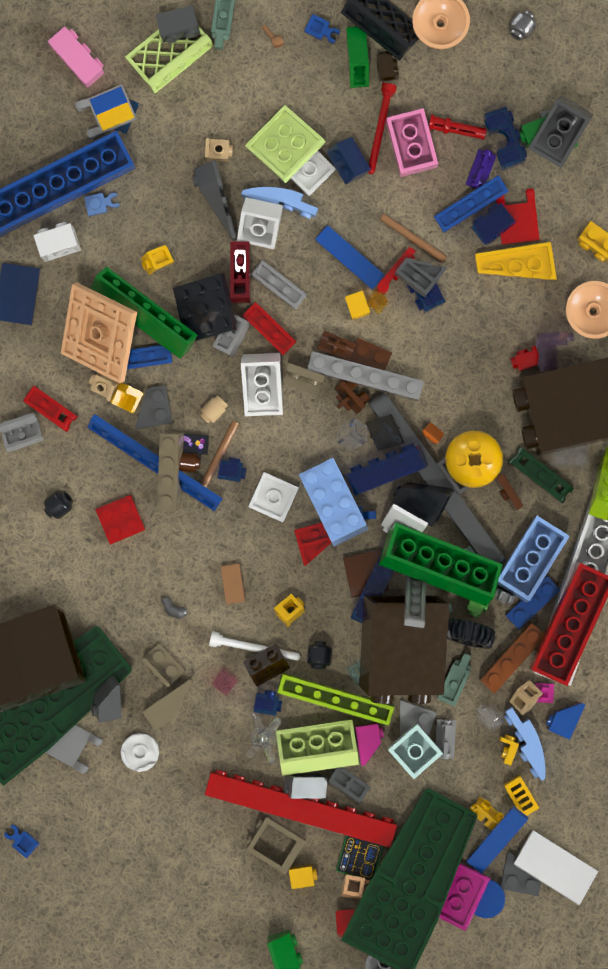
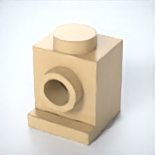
(211, 154)
(103, 385)
(525, 697)

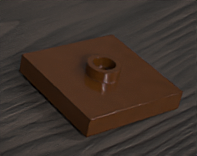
(507, 492)

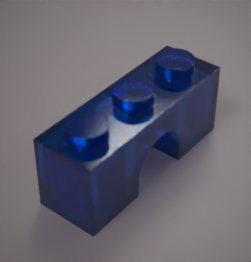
(501, 122)

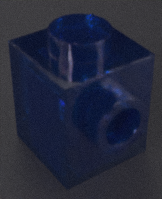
(231, 470)
(267, 703)

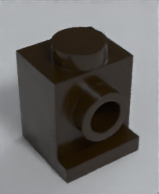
(386, 67)

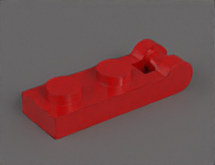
(383, 285)
(49, 408)

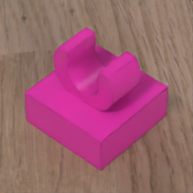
(547, 690)

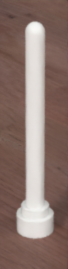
(218, 640)

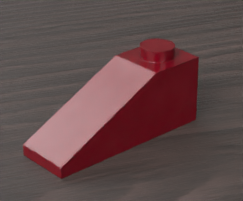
(240, 272)

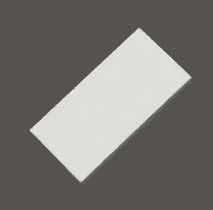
(555, 867)

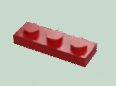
(269, 329)

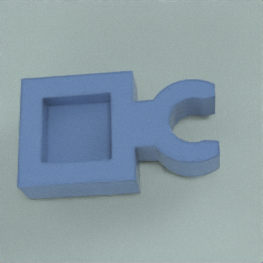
(97, 204)

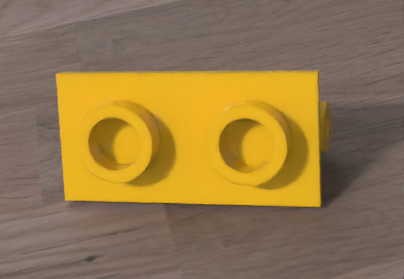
(484, 809)

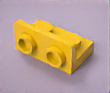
(596, 240)

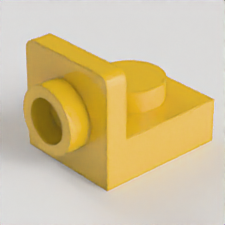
(156, 259)
(509, 752)

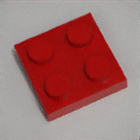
(120, 519)

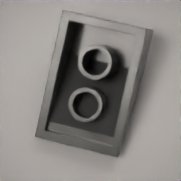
(561, 131)

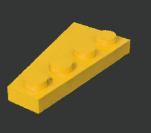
(525, 262)

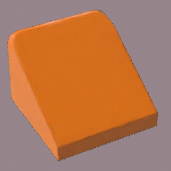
(432, 433)

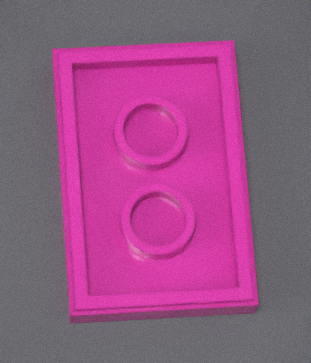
(464, 896)

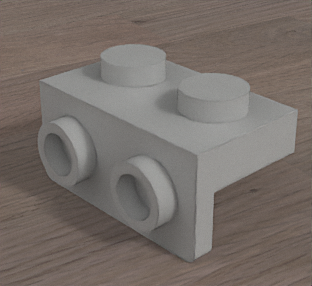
(21, 432)

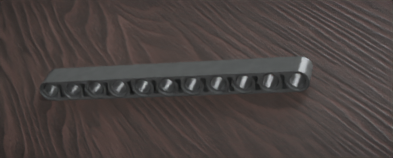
(434, 476)

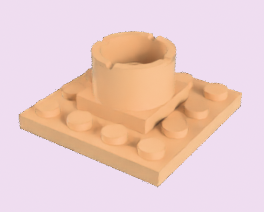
(98, 332)

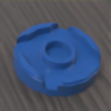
(491, 901)

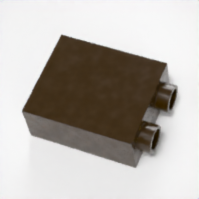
(564, 407)
(37, 657)
(402, 657)

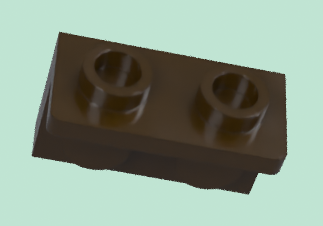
(266, 665)

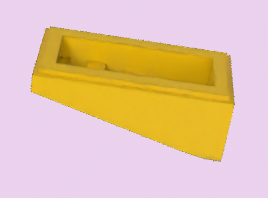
(513, 782)

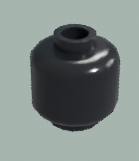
(58, 504)
(319, 655)

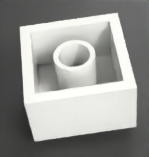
(259, 223)
(57, 241)

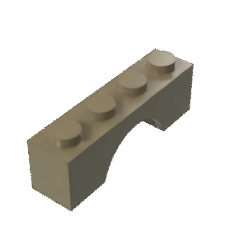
(168, 474)

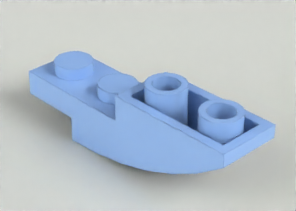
(289, 199)
(531, 749)

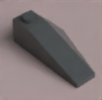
(211, 187)

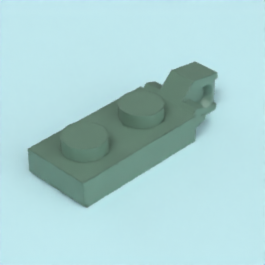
(222, 22)
(456, 680)

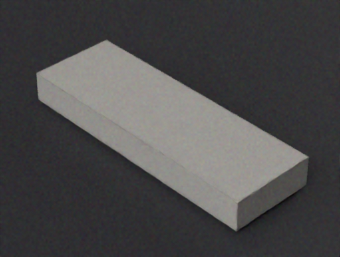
(278, 284)

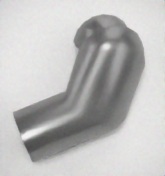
(172, 610)

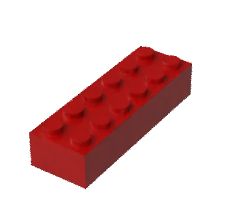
(571, 624)

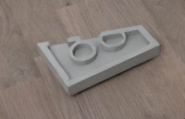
(412, 713)

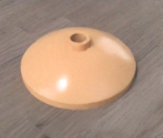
(453, 15)
(586, 296)

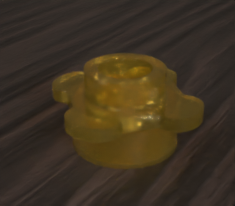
(376, 296)

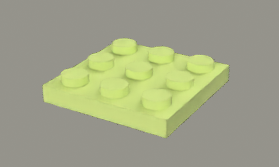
(285, 143)

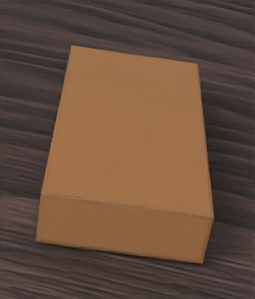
(232, 583)

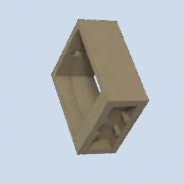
(291, 856)

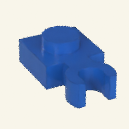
(318, 28)
(24, 842)

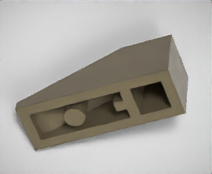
(164, 709)

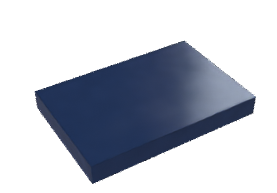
(18, 293)

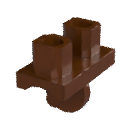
(336, 346)
(348, 398)

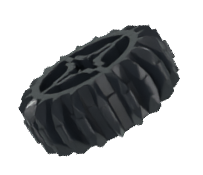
(470, 633)

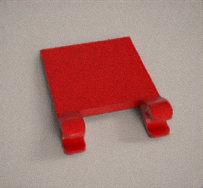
(525, 214)

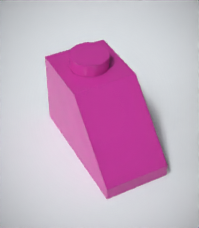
(368, 740)

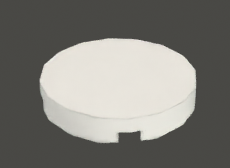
(139, 746)

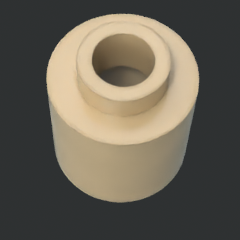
(213, 409)

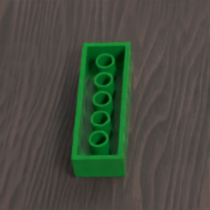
(440, 564)

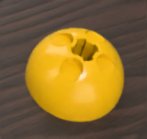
(460, 460)

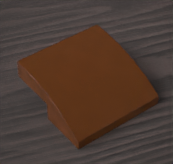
(359, 569)

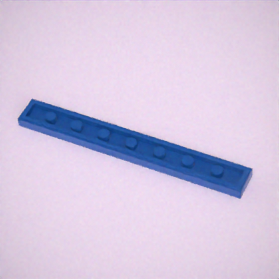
(151, 461)

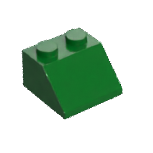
(283, 951)

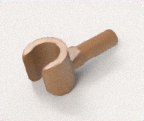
(276, 41)

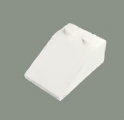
(262, 384)
(401, 516)

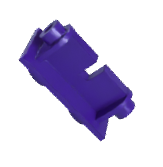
(481, 169)

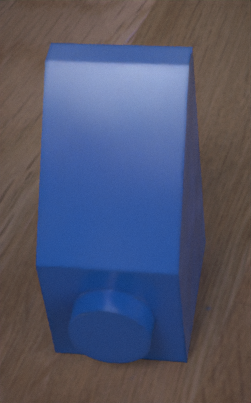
(565, 720)

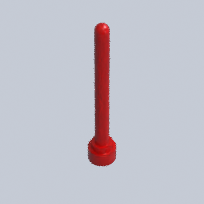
(387, 92)

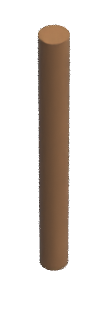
(413, 238)
(219, 454)

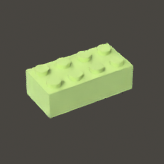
(317, 747)

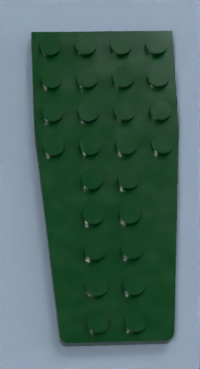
(40, 724)
(411, 883)

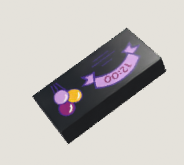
(196, 443)

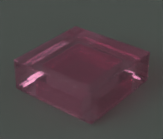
(224, 682)

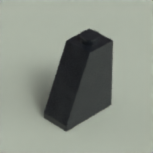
(423, 500)

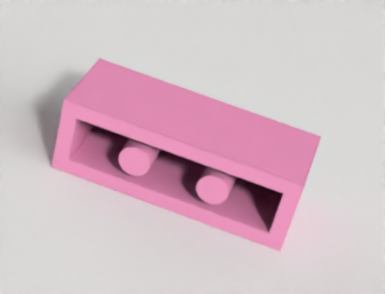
(76, 56)

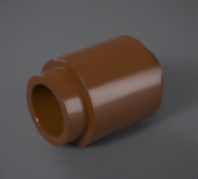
(189, 462)

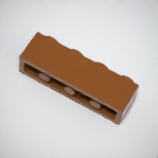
(512, 657)

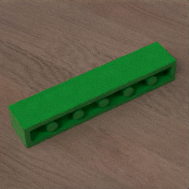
(150, 316)

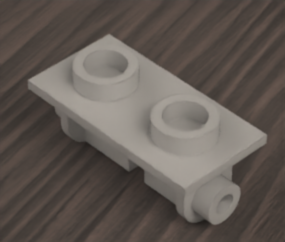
(446, 737)

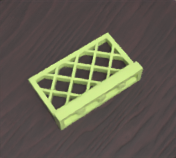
(175, 66)

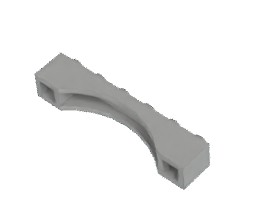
(366, 376)

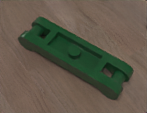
(541, 475)

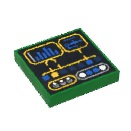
(359, 858)

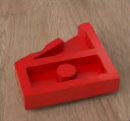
(311, 541)

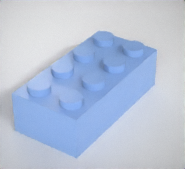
(333, 502)
(532, 559)

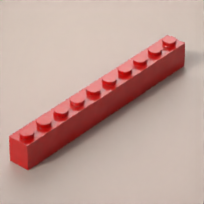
(307, 811)

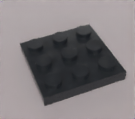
(205, 306)

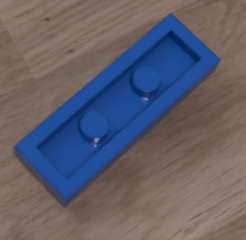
(525, 611)

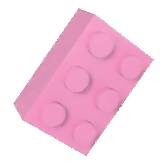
(411, 142)

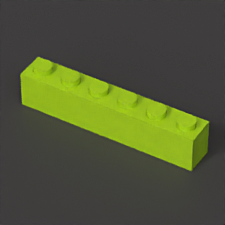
(335, 698)

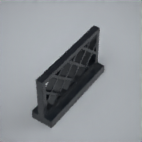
(378, 28)

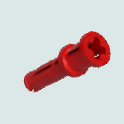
(447, 126)

